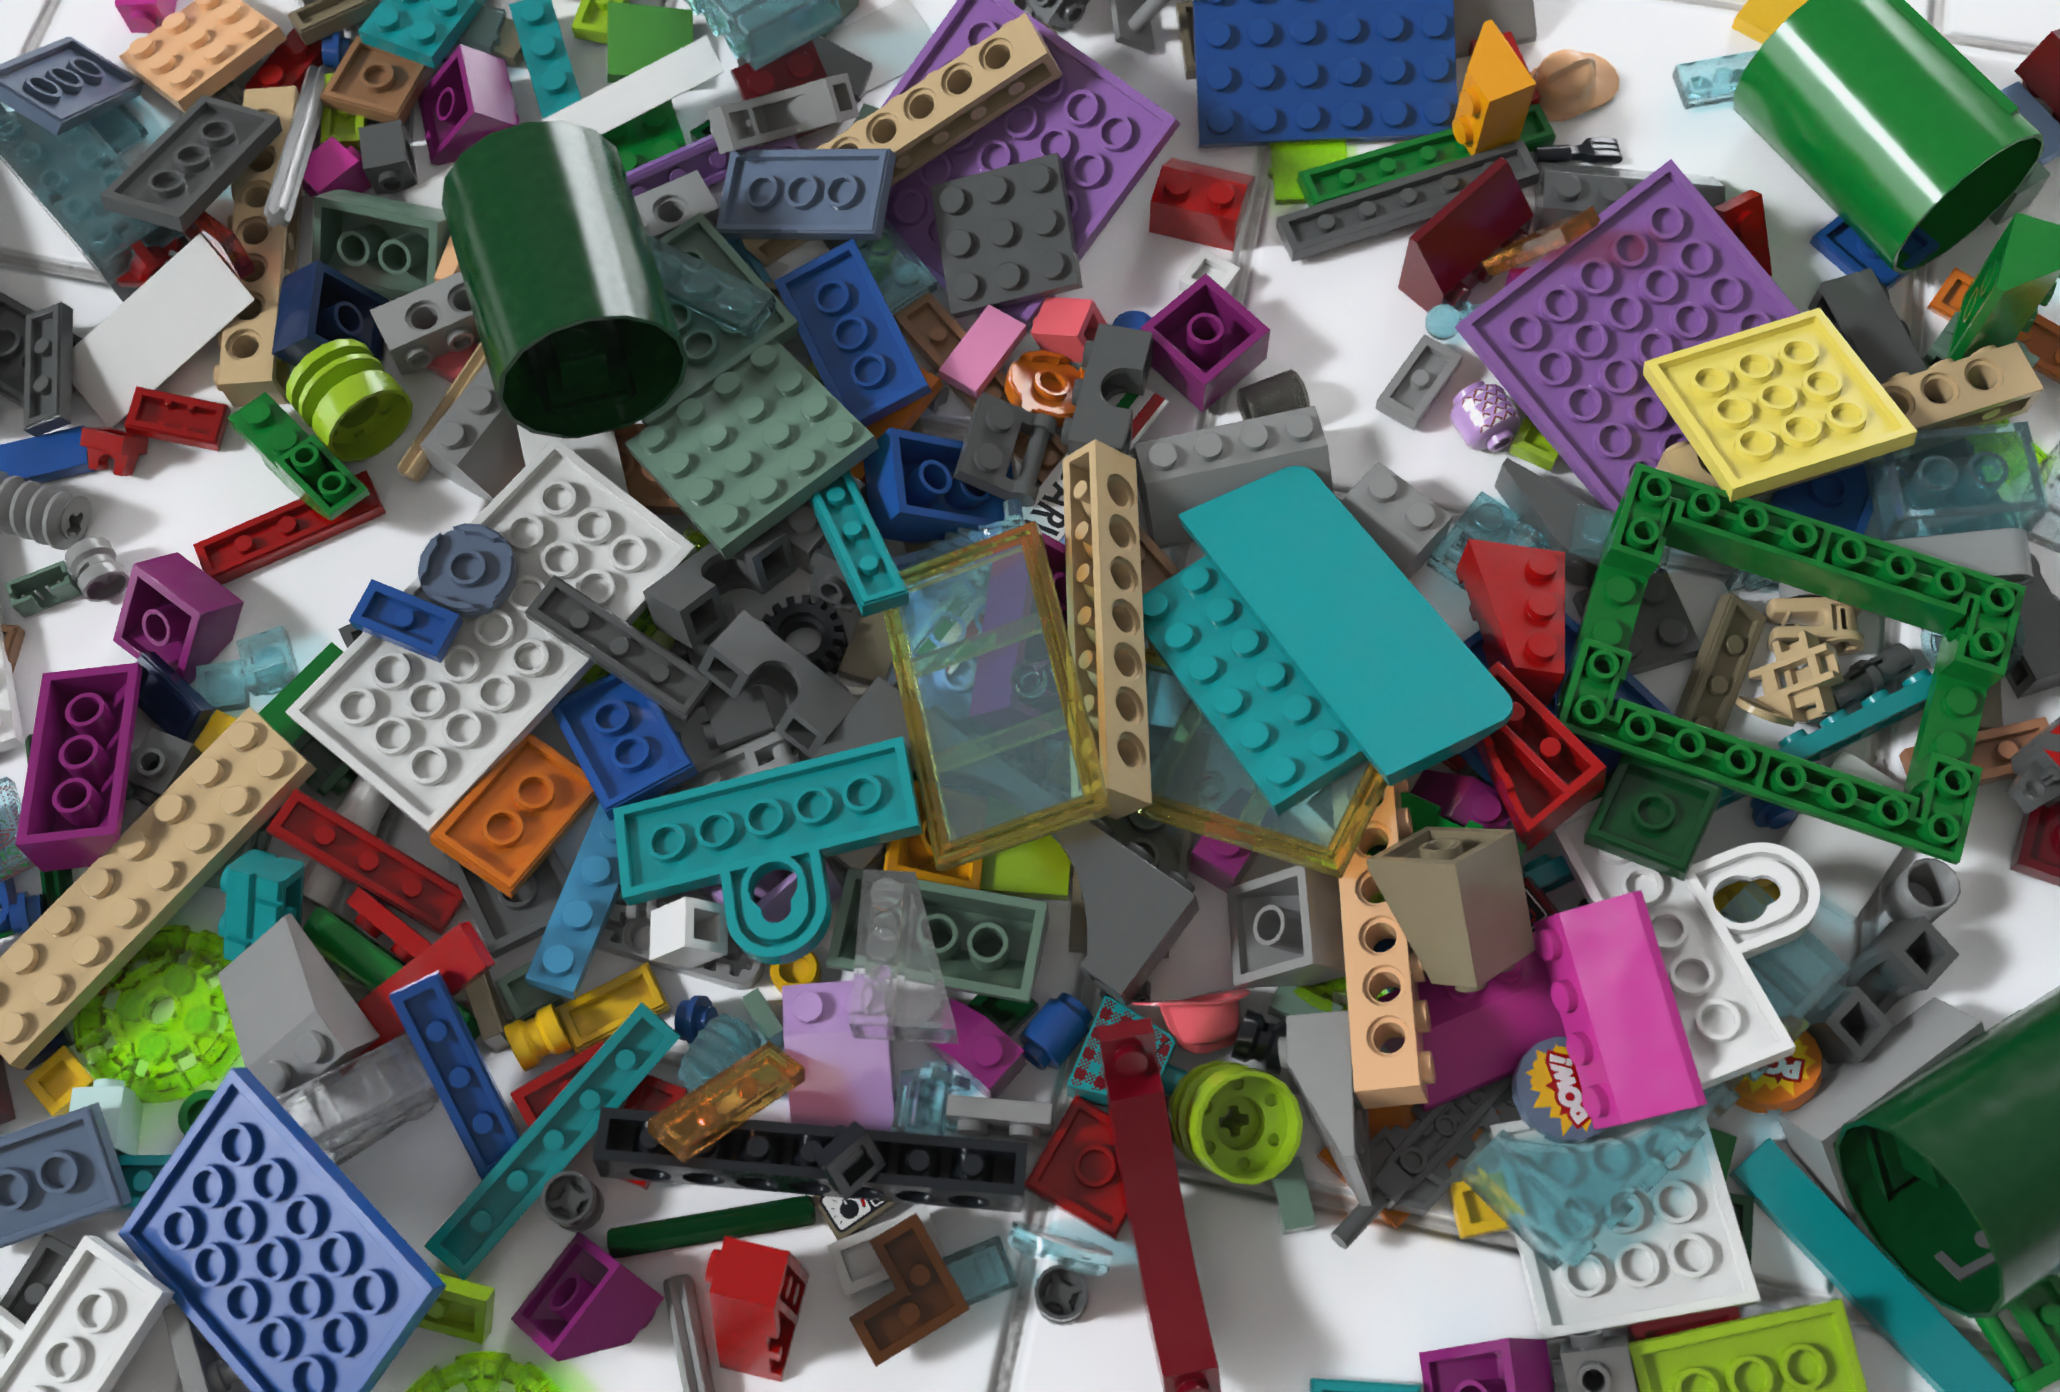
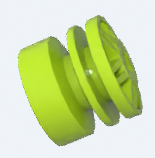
(349, 400)
(1256, 1137)

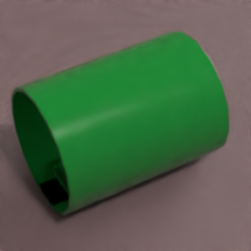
(1887, 123)

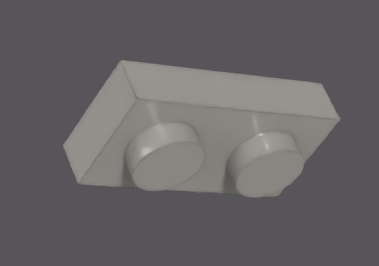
(1419, 382)
(978, 1114)

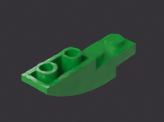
(297, 458)

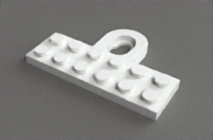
(1704, 954)
(83, 1325)

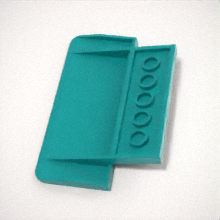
(1314, 644)

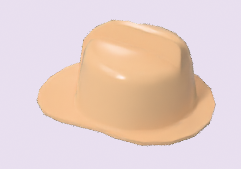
(1574, 83)

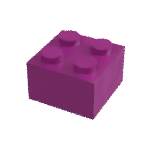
(1206, 342)

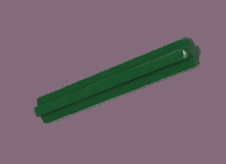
(711, 1226)

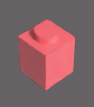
(1066, 326)

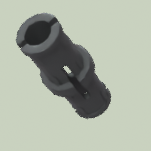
(1872, 675)

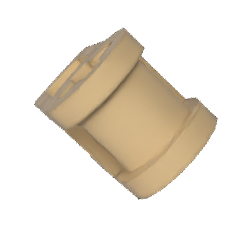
(1828, 620)

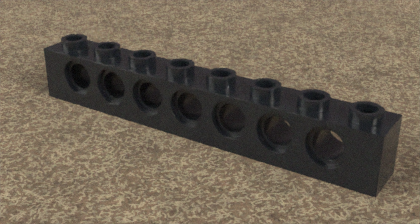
(782, 1160)

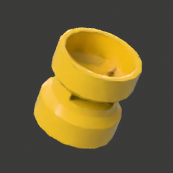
(537, 1037)

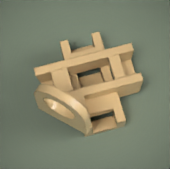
(1804, 685)

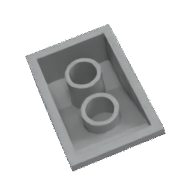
(1398, 517)
(291, 1010)
(1322, 1074)

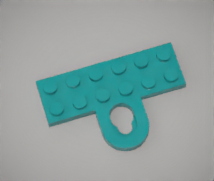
(764, 824)

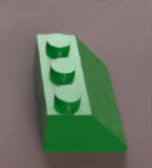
(2009, 287)

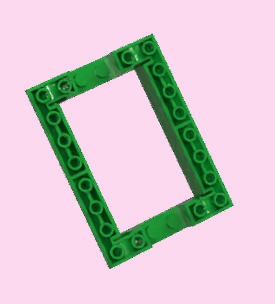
(1965, 606)

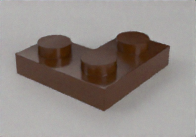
(922, 1296)

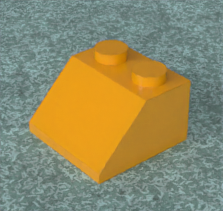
(1493, 95)

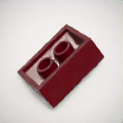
(1449, 249)

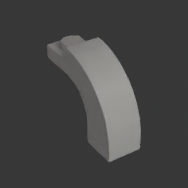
(782, 113)

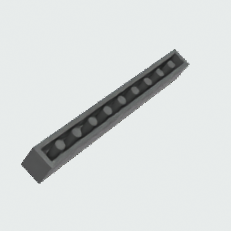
(1868, 322)

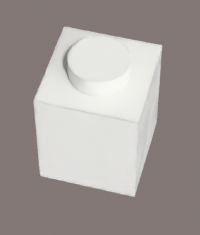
(688, 932)

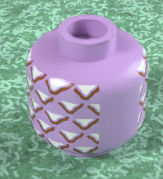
(1484, 416)

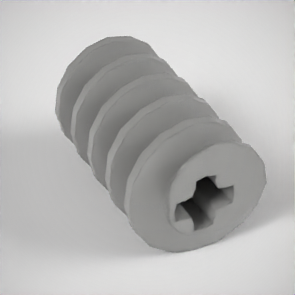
(42, 512)

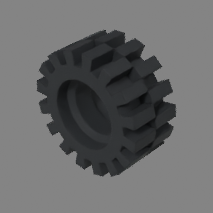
(813, 616)

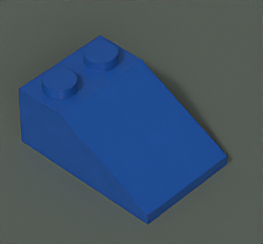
(915, 490)

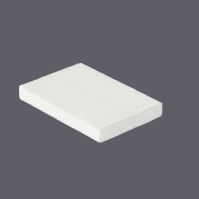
(1844, 860)

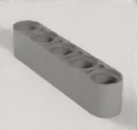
(1992, 552)

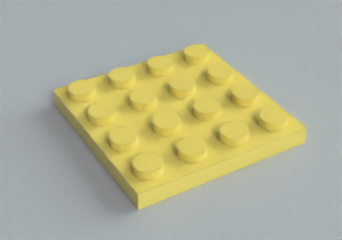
(1778, 404)

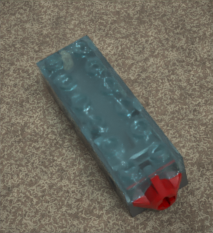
(66, 180)

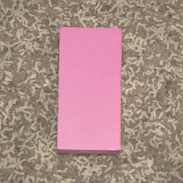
(982, 351)

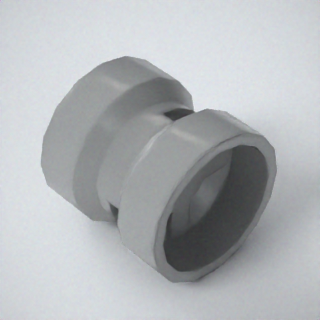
(96, 567)

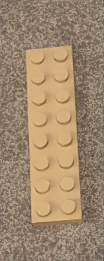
(143, 882)

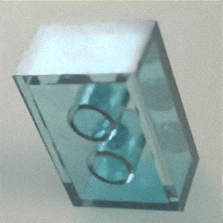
(1958, 482)

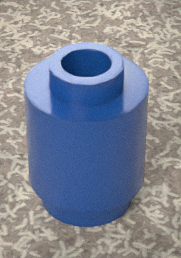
(1055, 1031)

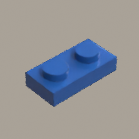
(406, 621)

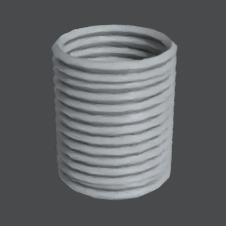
(1935, 877)

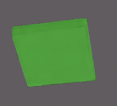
(643, 35)

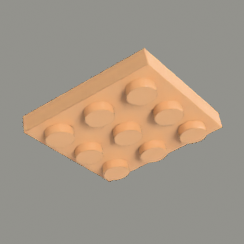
(201, 49)

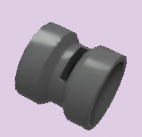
(563, 1197)
(1058, 1287)

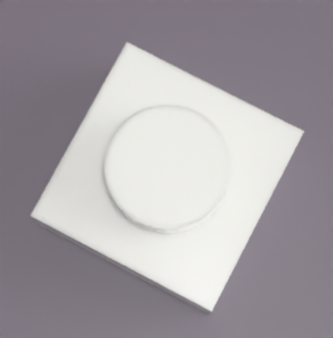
(1217, 268)

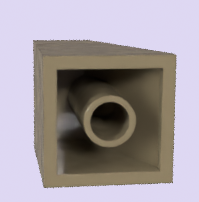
(1458, 902)

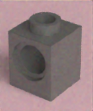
(388, 157)

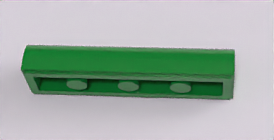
(360, 954)

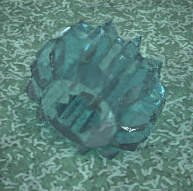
(715, 1049)

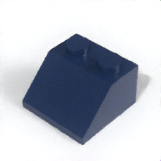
(322, 307)

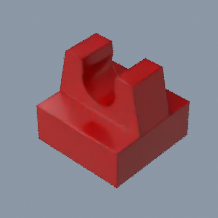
(114, 443)

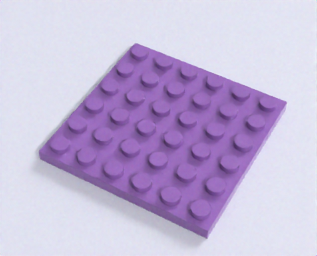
(1086, 116)
(1589, 314)

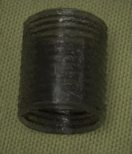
(1273, 395)

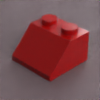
(1200, 203)

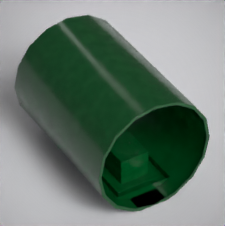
(562, 280)
(1968, 1154)

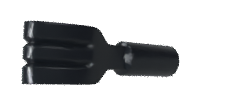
(1591, 151)

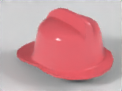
(1202, 1021)

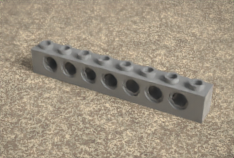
(446, 306)

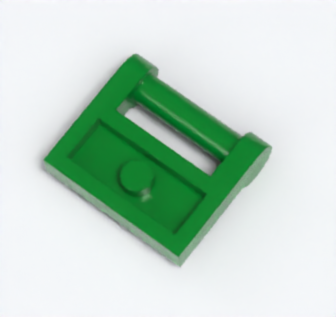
(2040, 1320)

